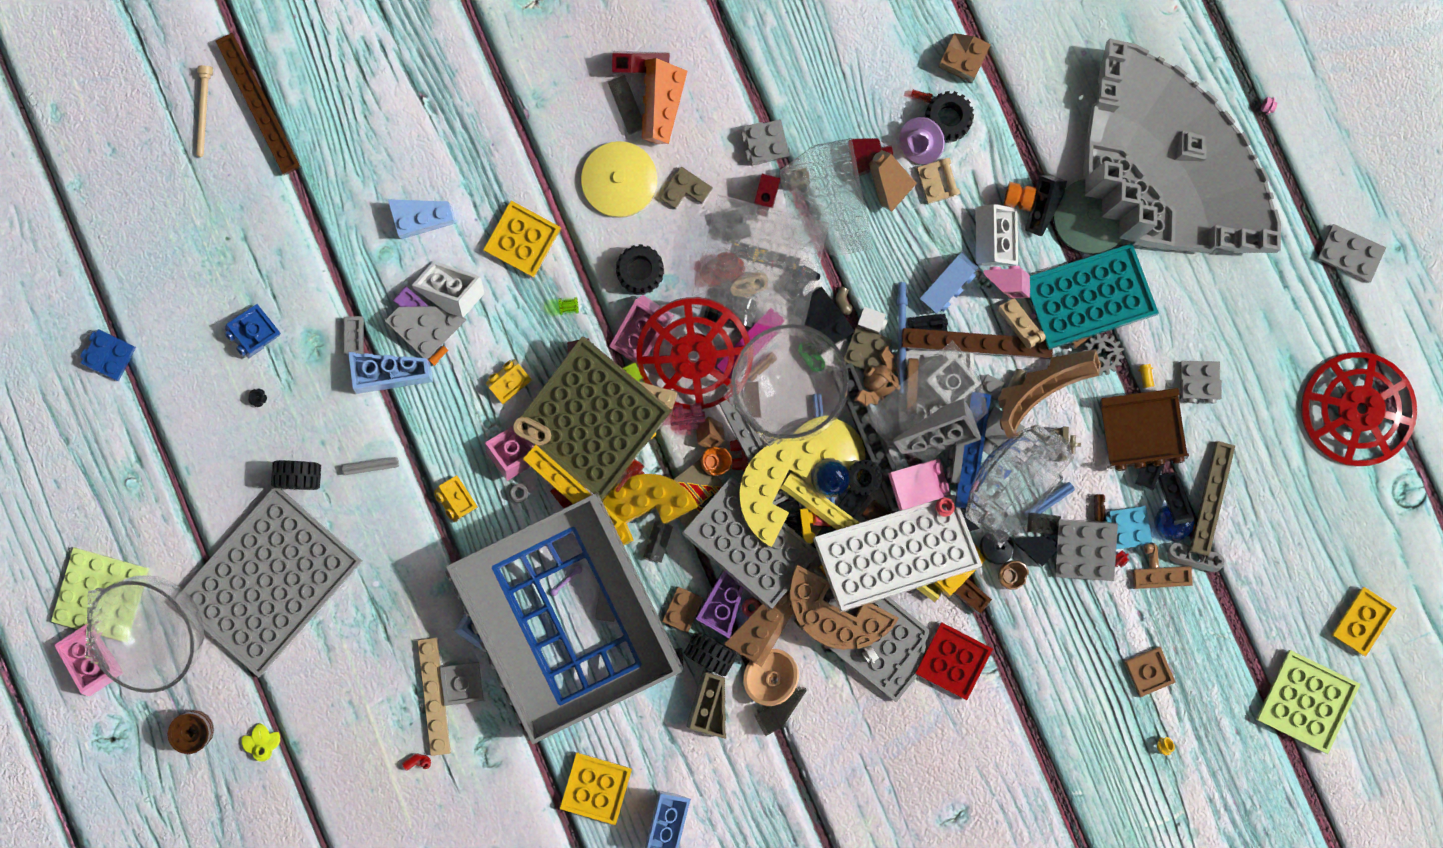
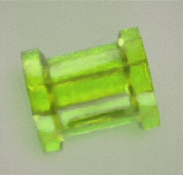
(568, 305)

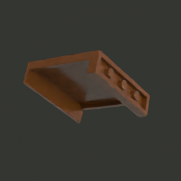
(1144, 429)

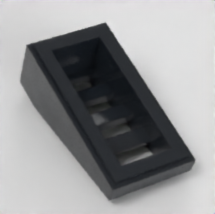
(794, 510)

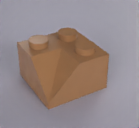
(964, 56)

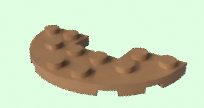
(827, 623)

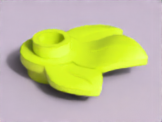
(261, 739)

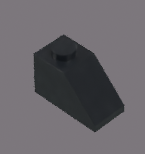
(1037, 548)

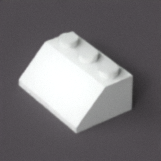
(996, 235)

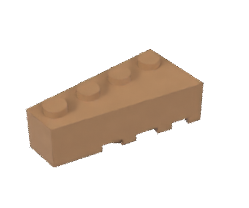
(761, 631)

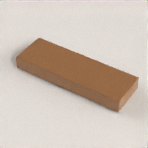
(1162, 577)

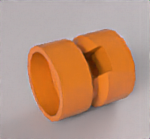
(1019, 196)

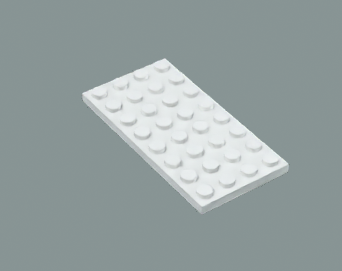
(895, 554)

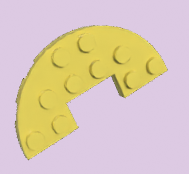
(763, 480)

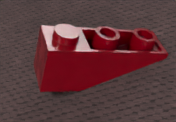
(634, 61)

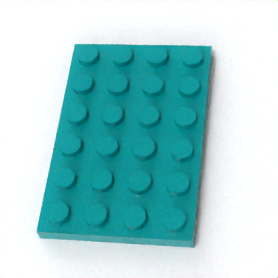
(1091, 296)

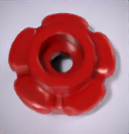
(1121, 559)

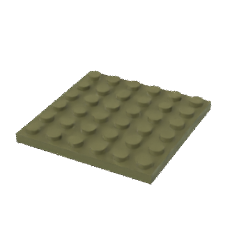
(595, 417)

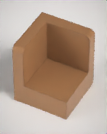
(710, 433)

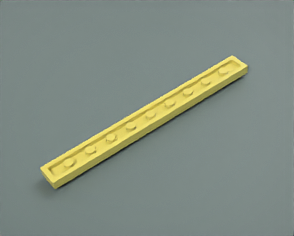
(834, 516)

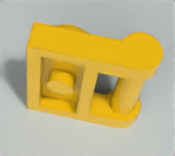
(806, 519)

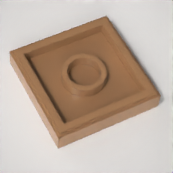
(1149, 671)

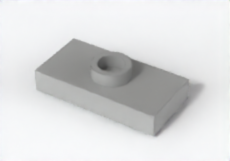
(353, 335)

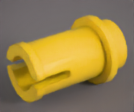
(1146, 375)

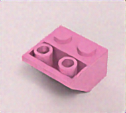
(1011, 281)

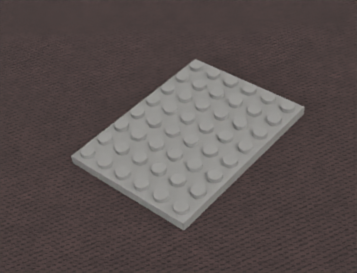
(269, 580)

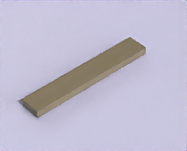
(1212, 498)

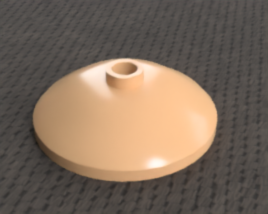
(760, 680)

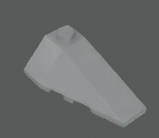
(944, 427)

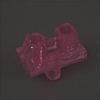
(690, 420)

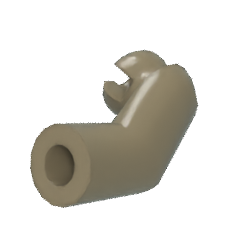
(841, 301)

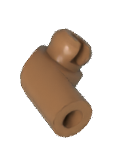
(1152, 551)

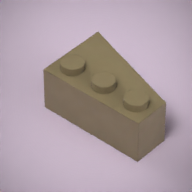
(709, 706)

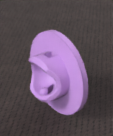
(922, 140)

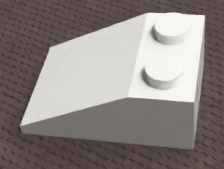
(450, 288)

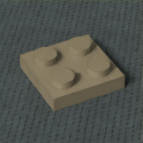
(866, 348)

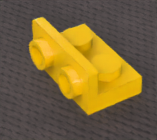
(508, 380)
(455, 499)

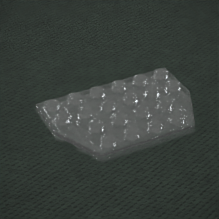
(828, 188)
(938, 382)

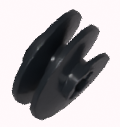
(993, 555)

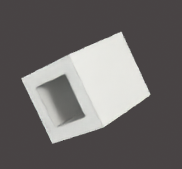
(872, 320)

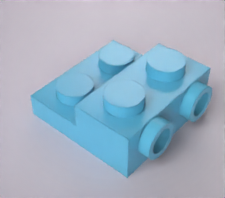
(1132, 527)

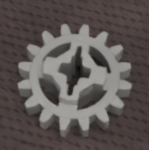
(1100, 345)

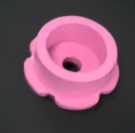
(1269, 105)

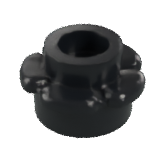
(262, 397)

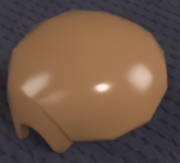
(1013, 575)

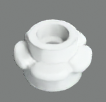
(870, 654)

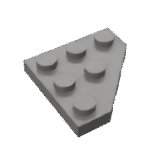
(424, 327)

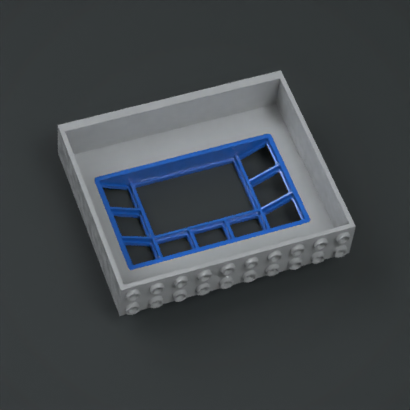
(512, 643)

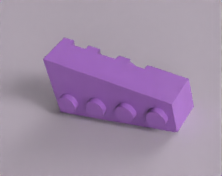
(721, 605)

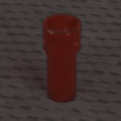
(927, 97)

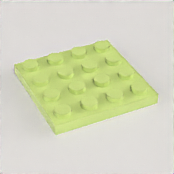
(85, 573)
(1308, 701)

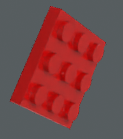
(954, 661)

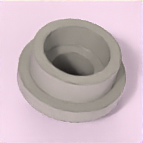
(512, 493)

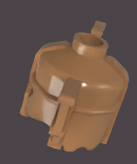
(877, 380)

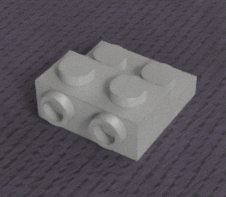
(765, 142)
(1200, 381)

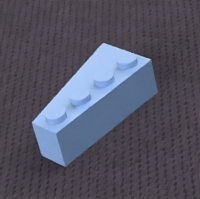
(387, 372)

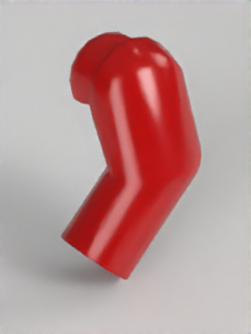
(418, 760)

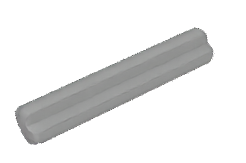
(368, 466)

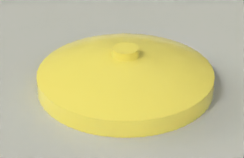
(619, 179)
(839, 443)

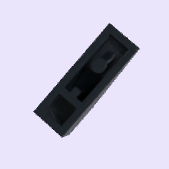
(1046, 201)

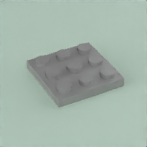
(1086, 549)

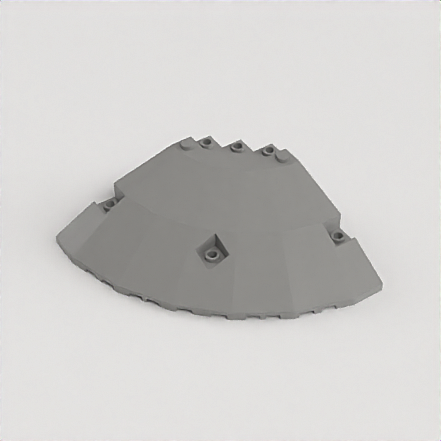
(1153, 177)

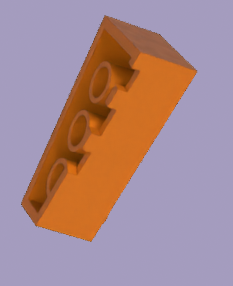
(661, 99)

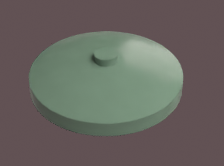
(1081, 222)

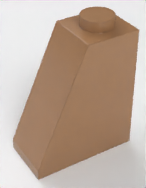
(890, 180)

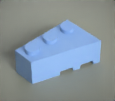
(418, 216)
(950, 283)

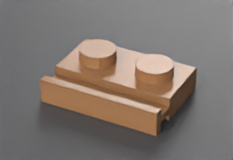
(683, 609)

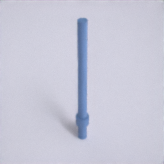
(901, 302)

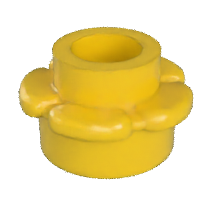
(1165, 746)

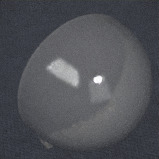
(789, 383)
(143, 632)

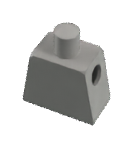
(994, 434)

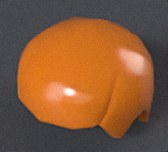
(716, 461)

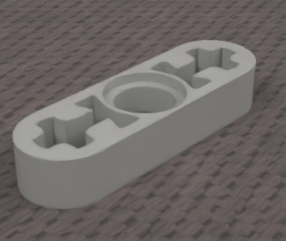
(1208, 566)

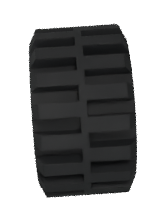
(956, 102)
(635, 253)
(296, 475)
(710, 654)

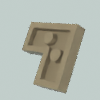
(685, 183)

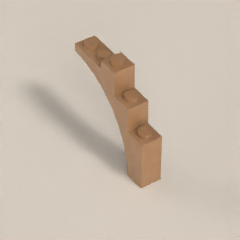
(1040, 384)

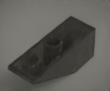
(775, 717)

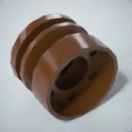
(182, 739)

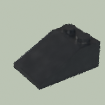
(827, 317)

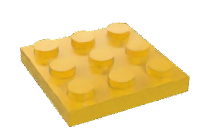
(522, 239)
(596, 788)

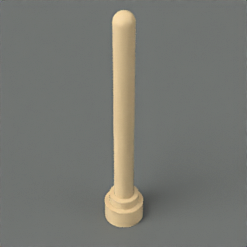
(205, 74)

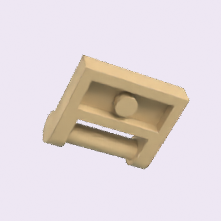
(932, 182)

